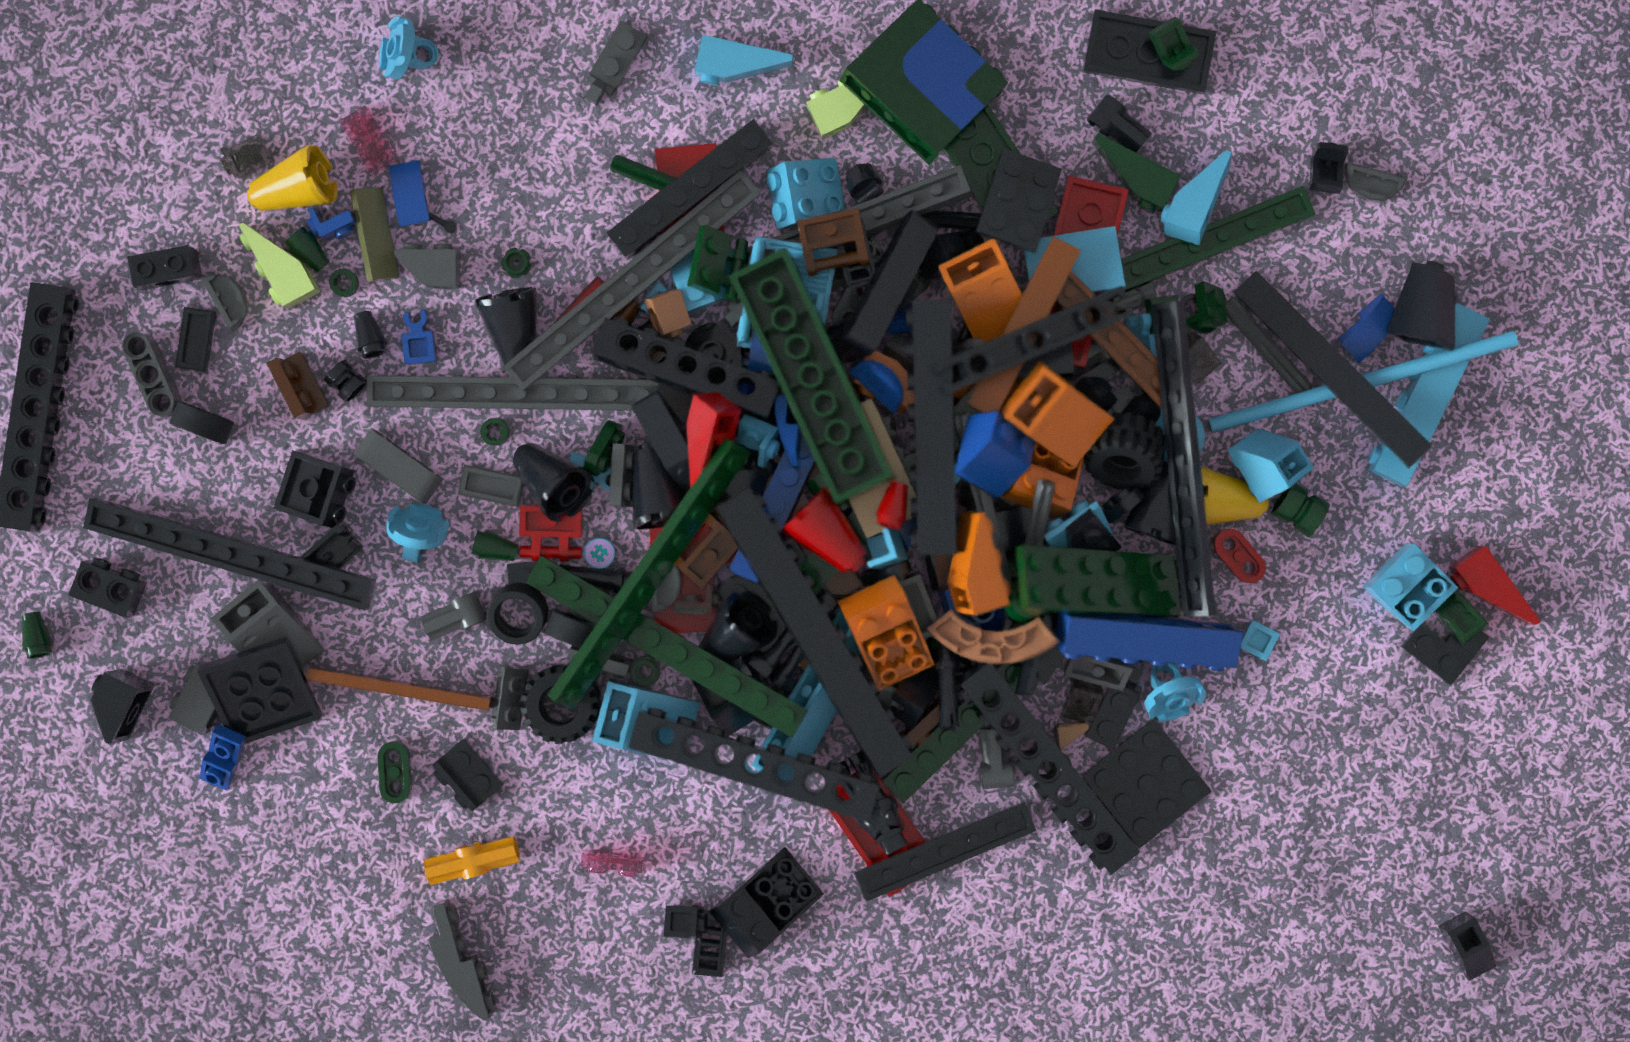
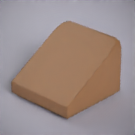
(1069, 732)

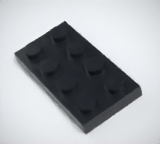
(1124, 51)

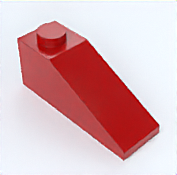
(708, 423)
(1485, 579)

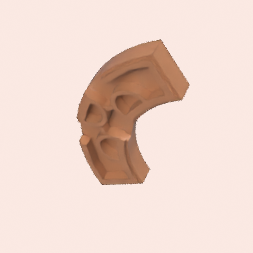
(990, 646)

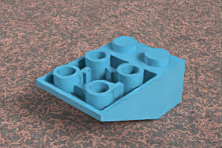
(621, 708)

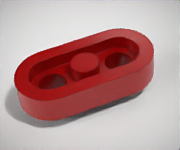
(1239, 555)

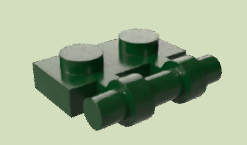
(710, 260)

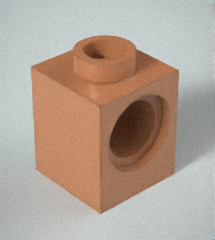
(668, 313)

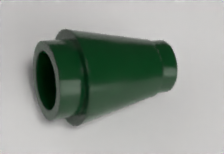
(307, 249)
(493, 547)
(35, 636)

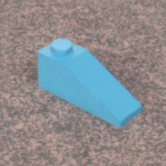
(731, 61)
(1195, 202)

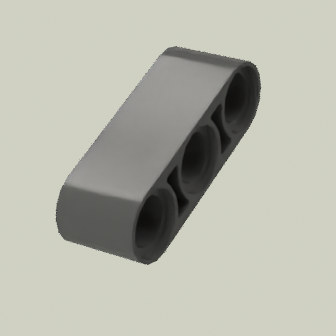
(142, 364)
(397, 466)

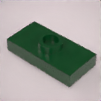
(1461, 617)

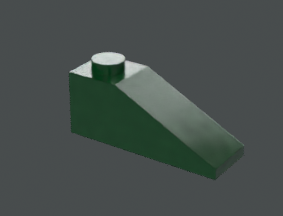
(1145, 179)

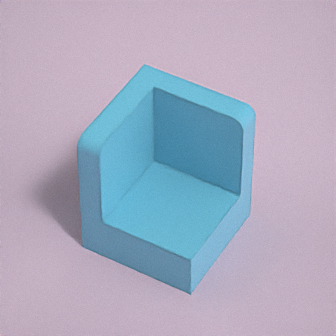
(886, 549)

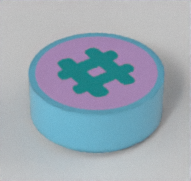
(599, 553)

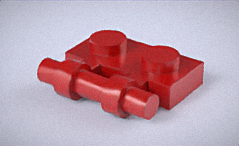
(537, 525)

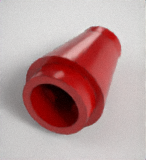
(893, 505)

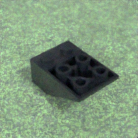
(766, 903)

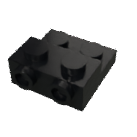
(315, 490)

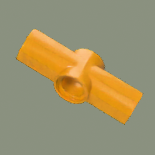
(472, 860)

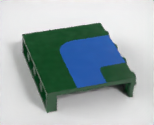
(923, 80)

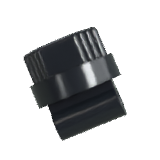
(863, 183)

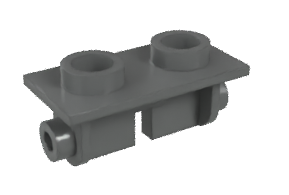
(507, 708)

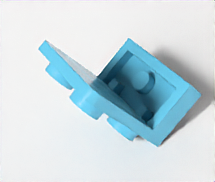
(804, 190)

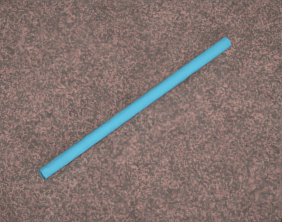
(1375, 378)

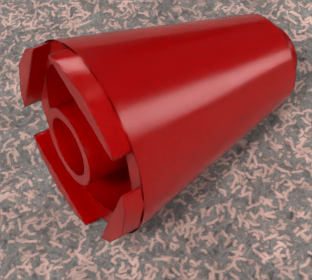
(826, 533)

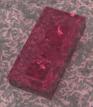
(368, 140)
(600, 861)

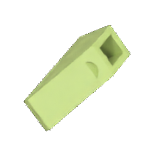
(834, 110)
(287, 275)

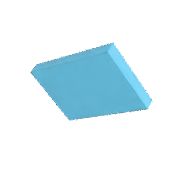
(1098, 262)

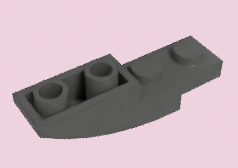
(462, 973)

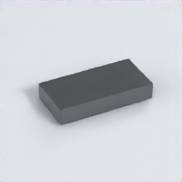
(491, 485)

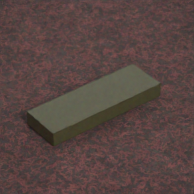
(374, 234)

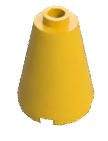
(295, 182)
(1229, 498)

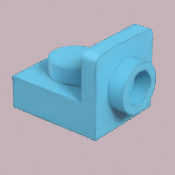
(760, 437)

